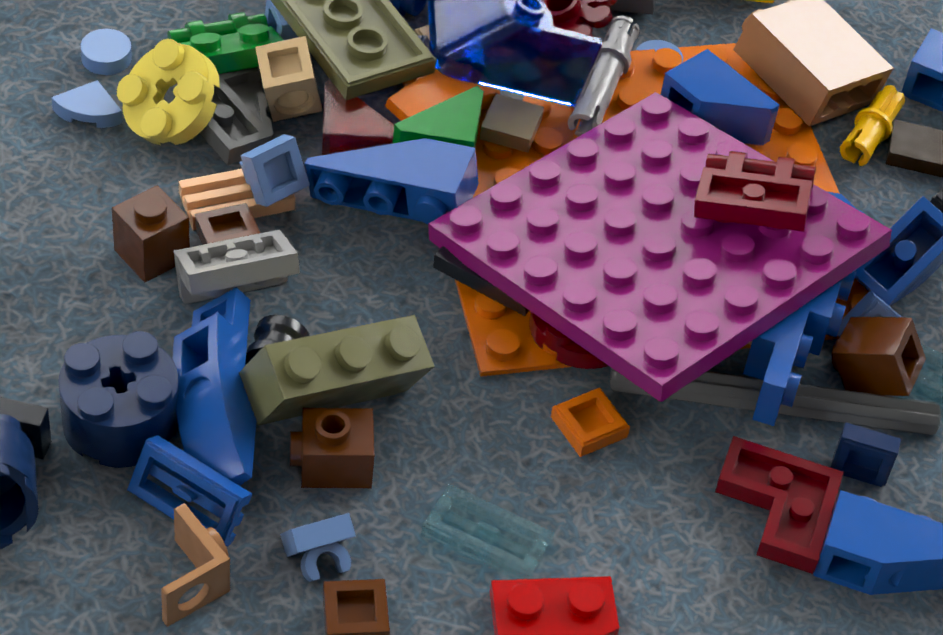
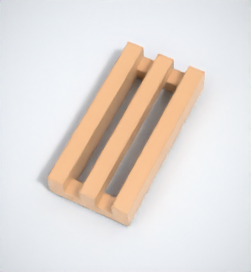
(225, 188)

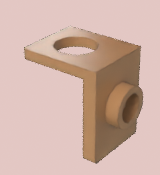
(212, 565)

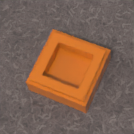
(590, 422)

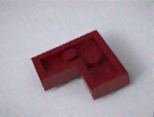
(794, 491)

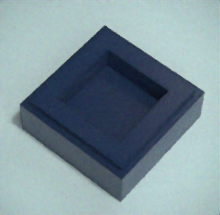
(865, 454)

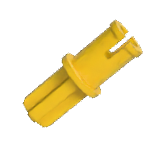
(872, 125)

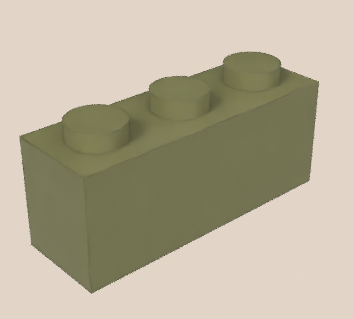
(336, 368)

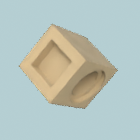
(288, 78)

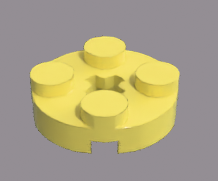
(149, 80)

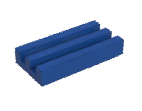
(190, 481)

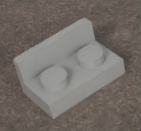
(239, 262)

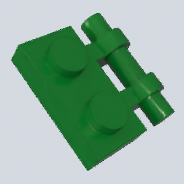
(228, 42)

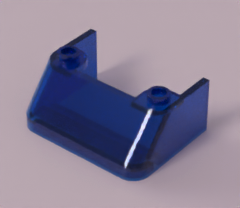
(510, 48)

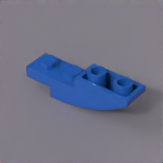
(788, 346)
(212, 401)

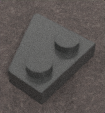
(240, 115)

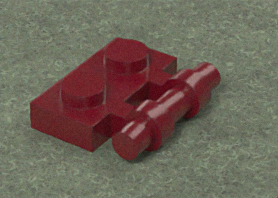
(755, 191)

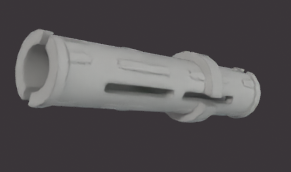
(608, 67)

